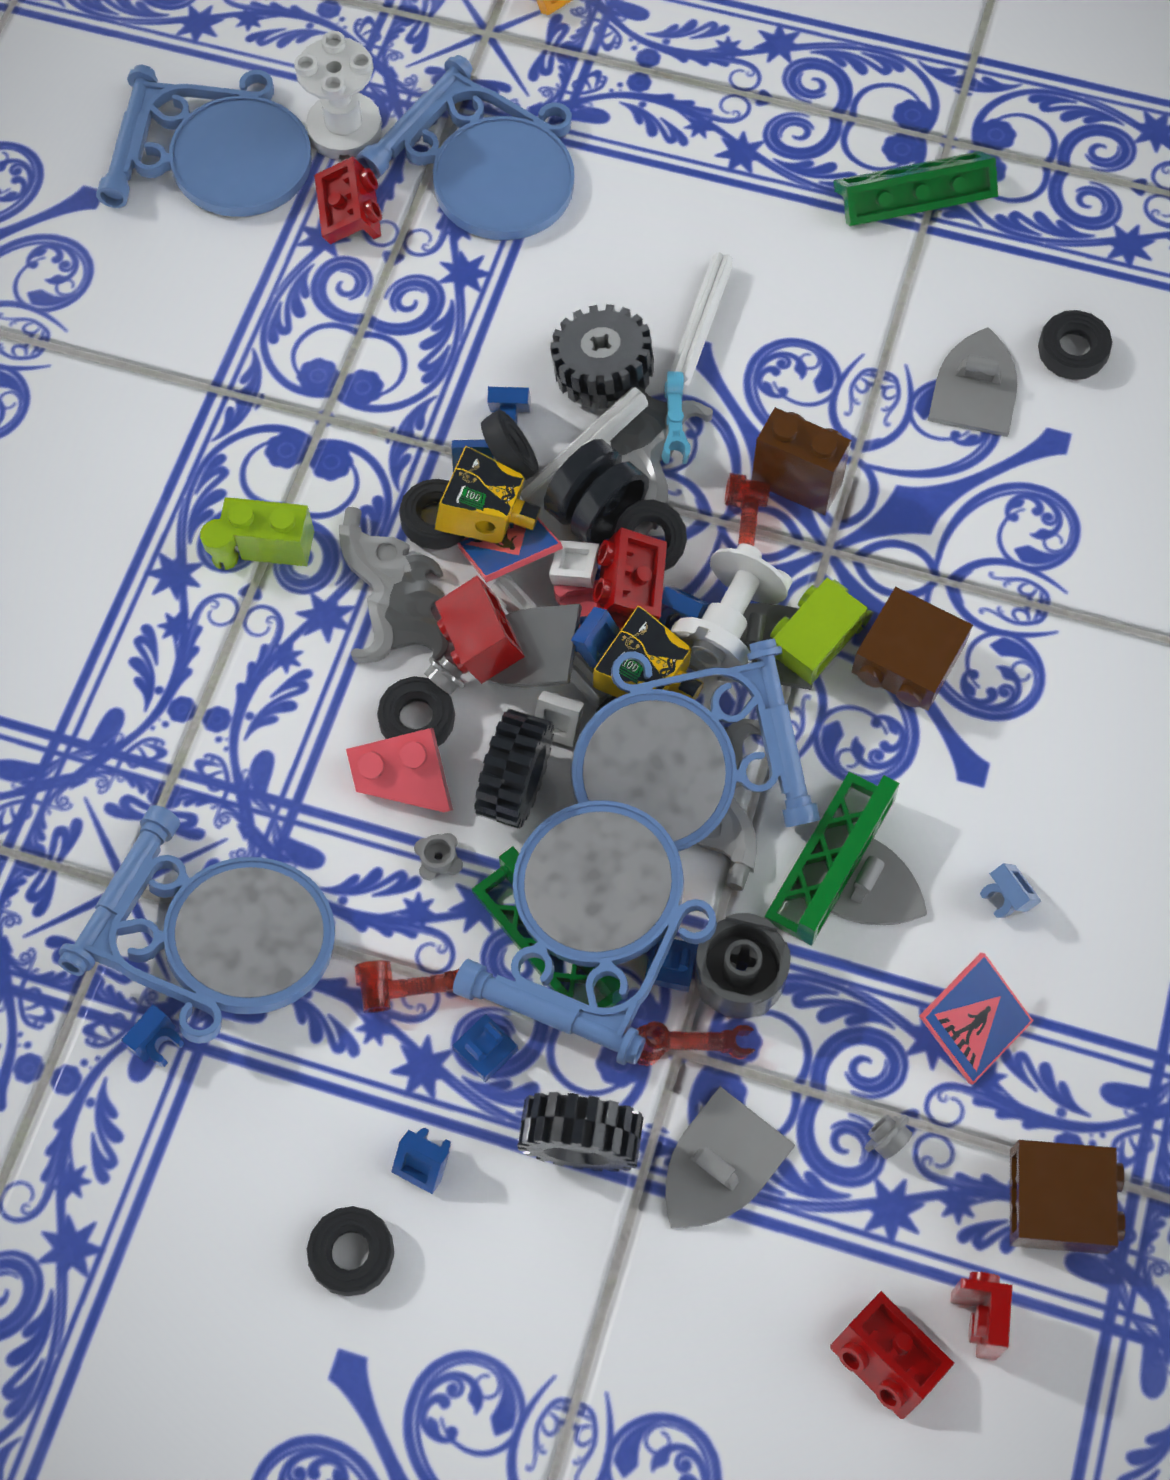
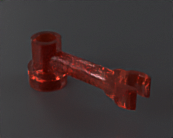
(747, 496)
(379, 987)
(679, 1040)

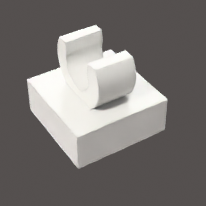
(575, 564)
(564, 714)

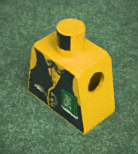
(484, 500)
(662, 648)

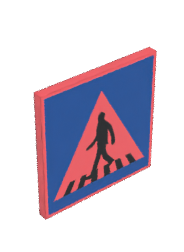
(516, 550)
(976, 1018)

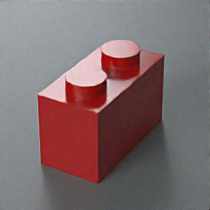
(478, 630)

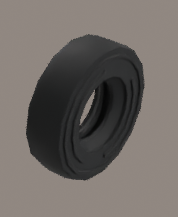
(1080, 324)
(509, 444)
(665, 517)
(414, 526)
(413, 690)
(366, 1276)

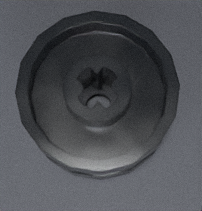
(594, 490)

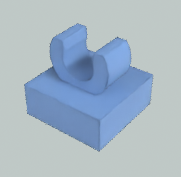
(1015, 889)

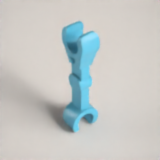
(676, 437)

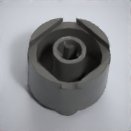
(739, 992)

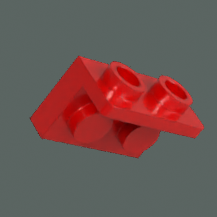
(347, 201)
(631, 573)
(991, 1322)
(891, 1355)

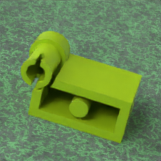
(260, 531)
(819, 629)

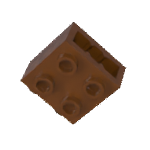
(801, 460)
(911, 649)
(1065, 1197)

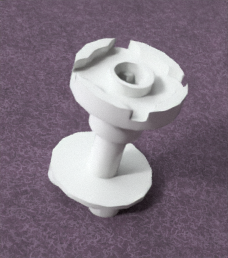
(341, 118)
(717, 635)

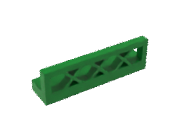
(918, 187)
(846, 857)
(607, 985)

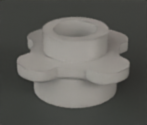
(445, 674)
(434, 844)
(889, 1136)

